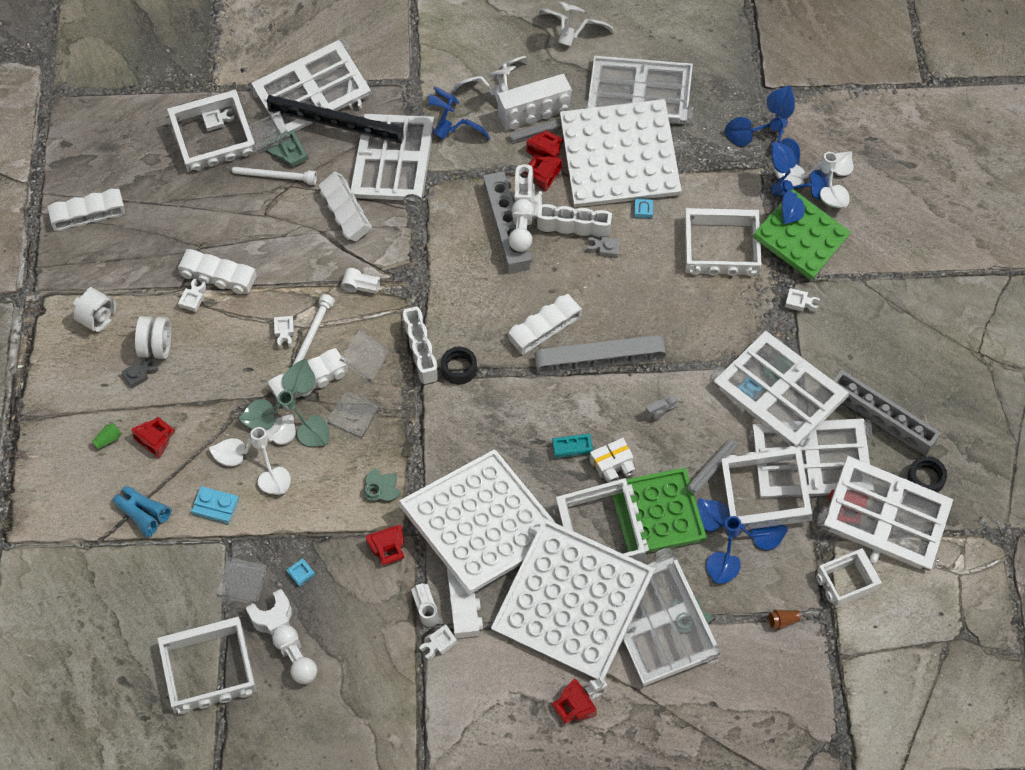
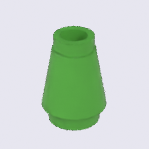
(107, 435)

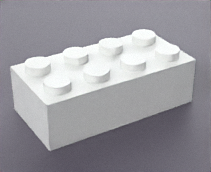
(534, 102)

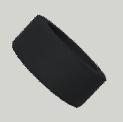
(459, 378)
(932, 463)

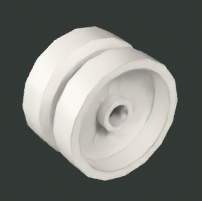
(153, 337)

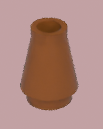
(783, 618)

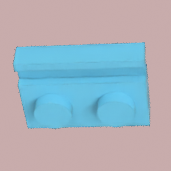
(215, 505)

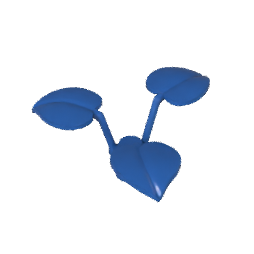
(779, 102)
(444, 125)
(793, 207)
(722, 566)

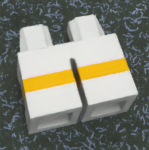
(612, 459)

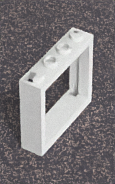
(204, 105)
(729, 217)
(602, 491)
(770, 518)
(199, 635)

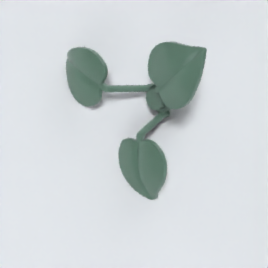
(300, 379)

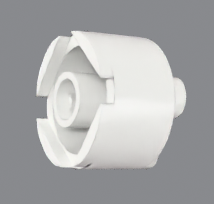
(94, 309)

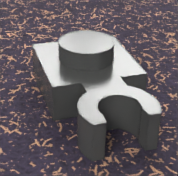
(138, 374)

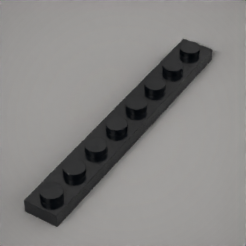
(335, 119)

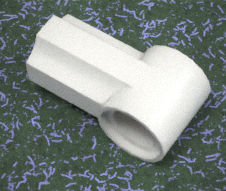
(354, 281)
(425, 604)

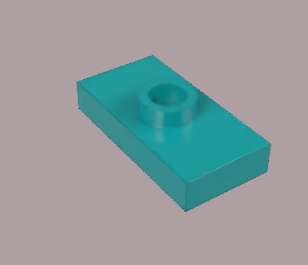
(572, 445)

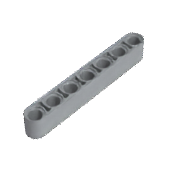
(600, 354)

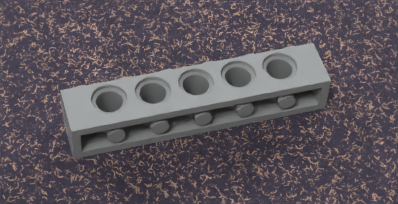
(497, 183)
(887, 414)

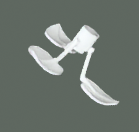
(567, 33)
(501, 87)
(840, 164)
(231, 453)

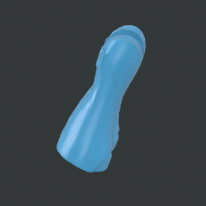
(145, 522)

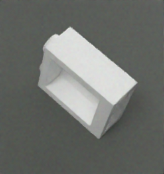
(864, 567)

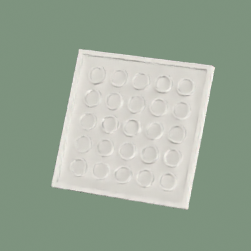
(620, 153)
(477, 520)
(573, 599)

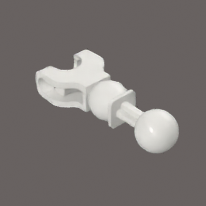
(522, 209)
(284, 636)

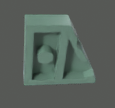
(290, 151)

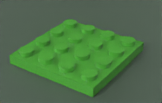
(803, 243)
(665, 510)

